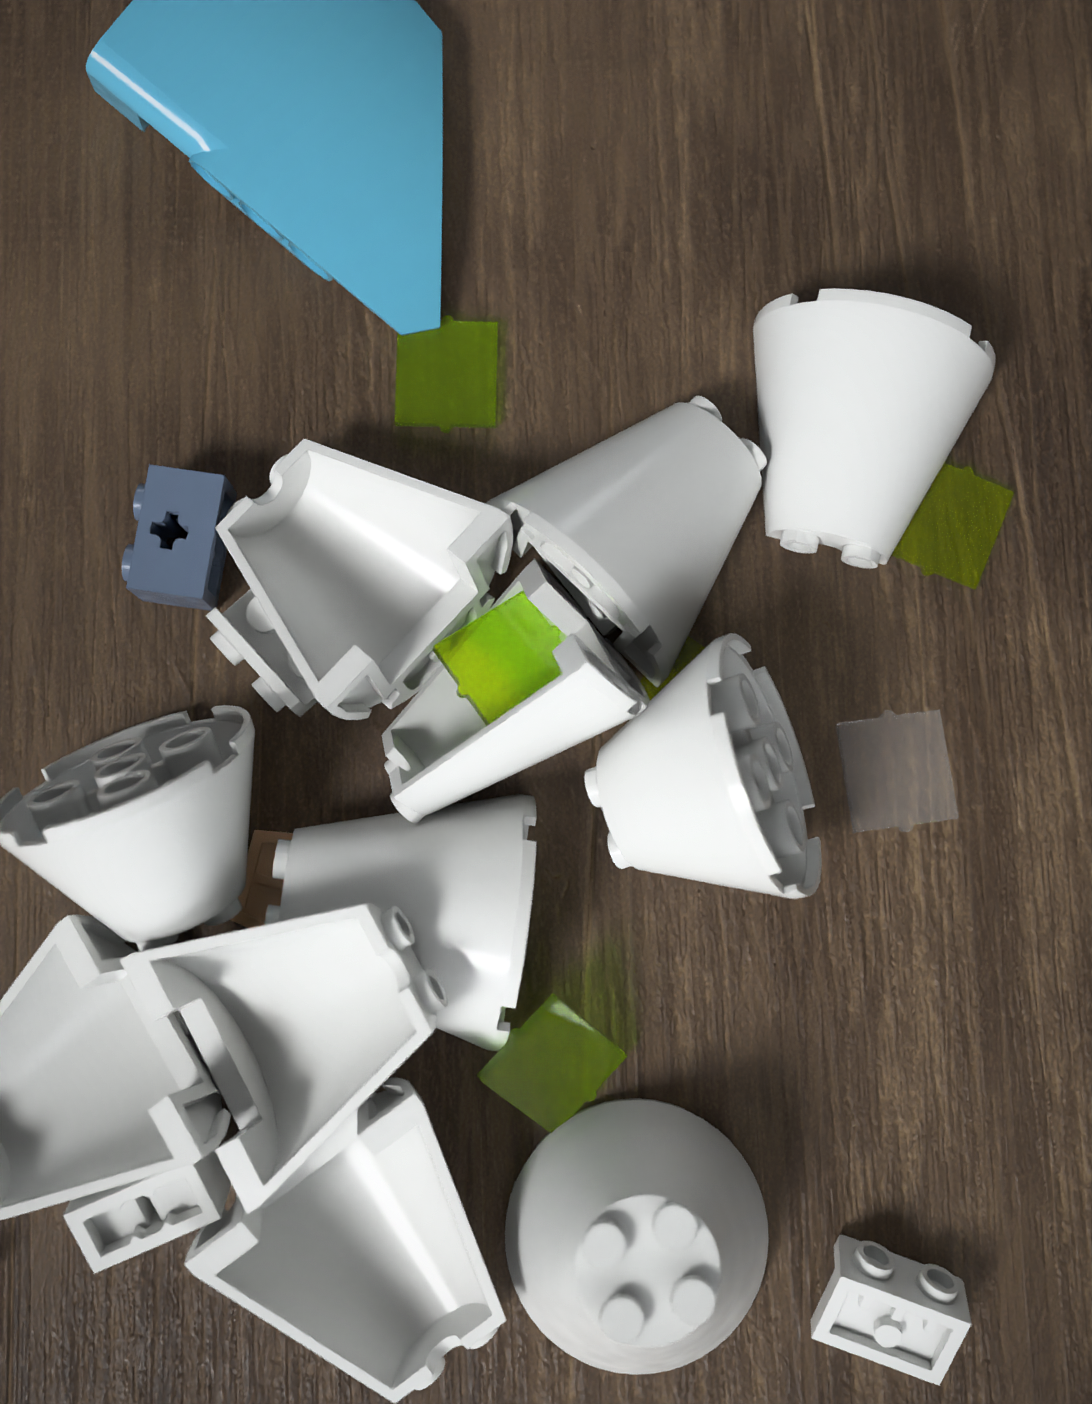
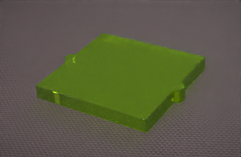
(448, 376)
(955, 526)
(501, 657)
(552, 1064)

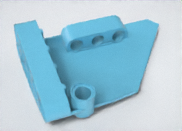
(307, 123)

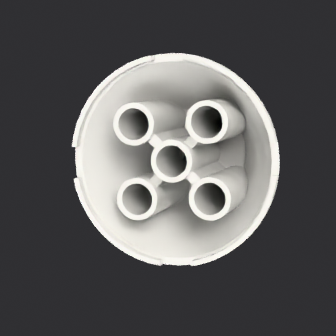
(711, 781)
(144, 824)
(636, 1236)

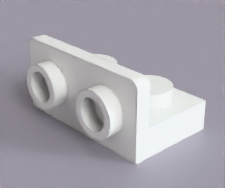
(249, 635)
(892, 1310)

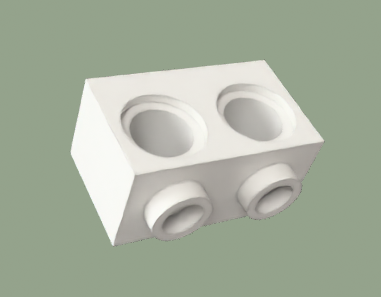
(147, 1212)

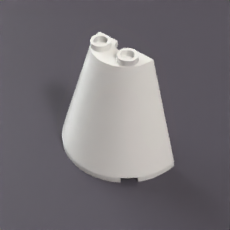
(859, 414)
(644, 523)
(364, 571)
(447, 752)
(456, 879)
(294, 1026)
(91, 1082)
(362, 1251)

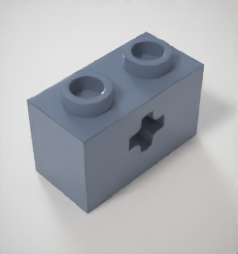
(194, 567)

